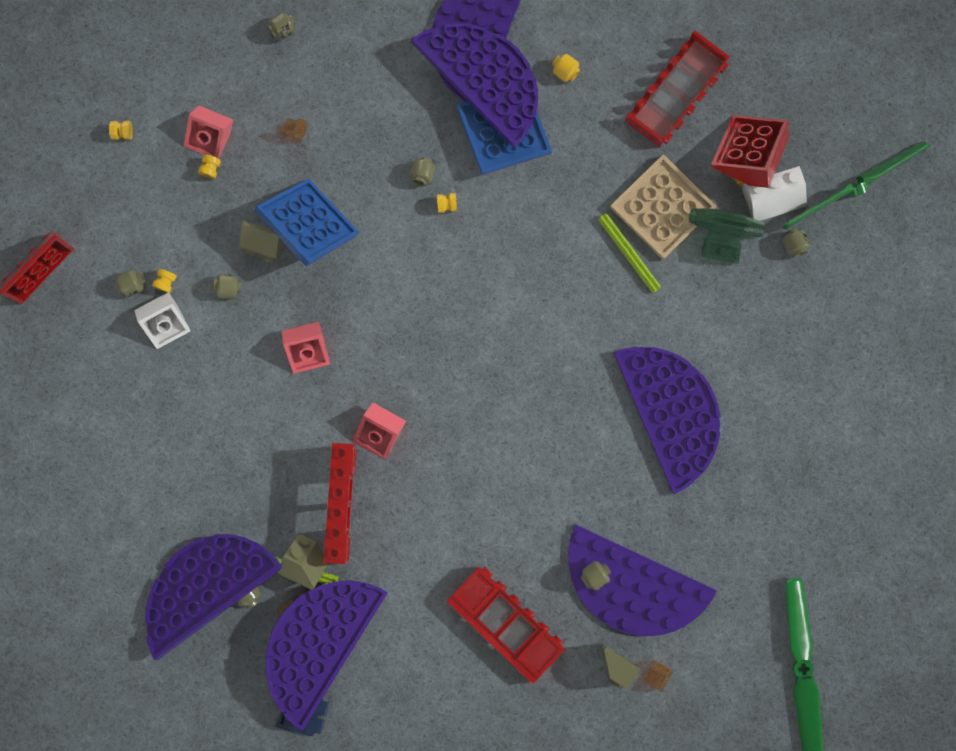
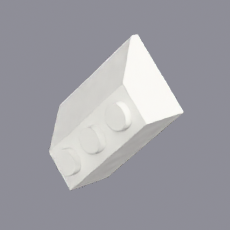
(784, 195)

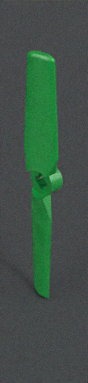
(863, 181)
(805, 689)

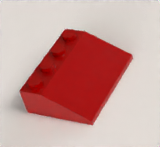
(752, 149)
(36, 267)

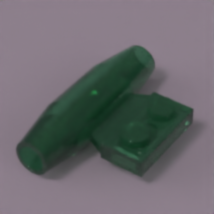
(725, 229)

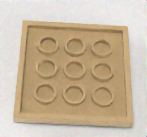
(660, 206)

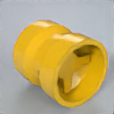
(120, 130)
(209, 166)
(447, 202)
(164, 280)

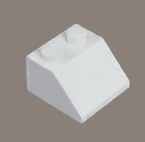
(162, 320)

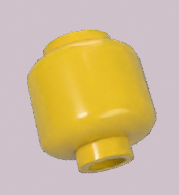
(565, 67)

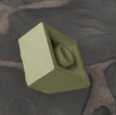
(261, 242)
(303, 562)
(618, 669)

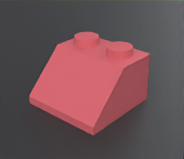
(207, 132)
(305, 347)
(378, 430)

